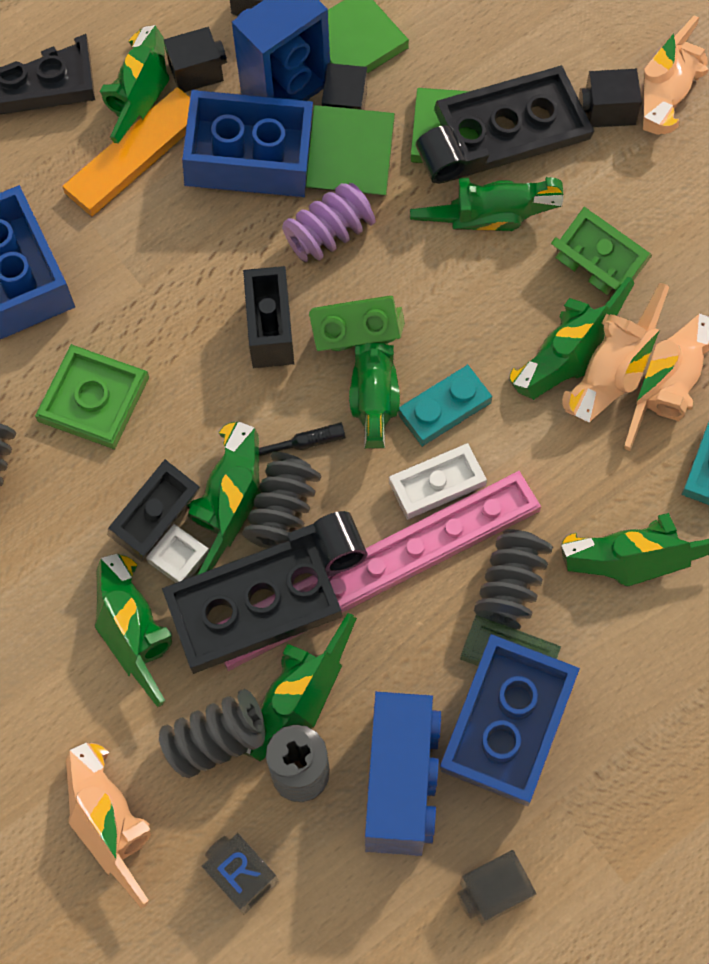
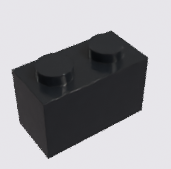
(268, 317)
(153, 510)

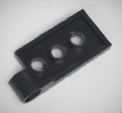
(452, 156)
(318, 549)

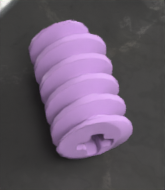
(328, 220)

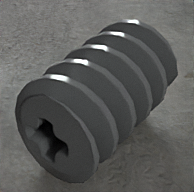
(280, 500)
(510, 576)
(213, 737)
(308, 747)

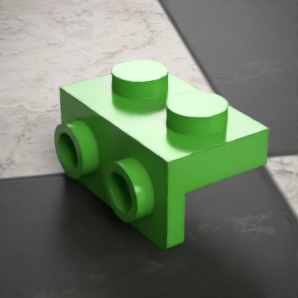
(600, 251)
(356, 323)

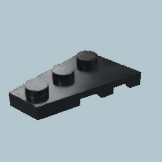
(49, 81)

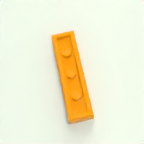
(137, 151)

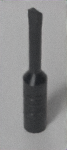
(307, 439)

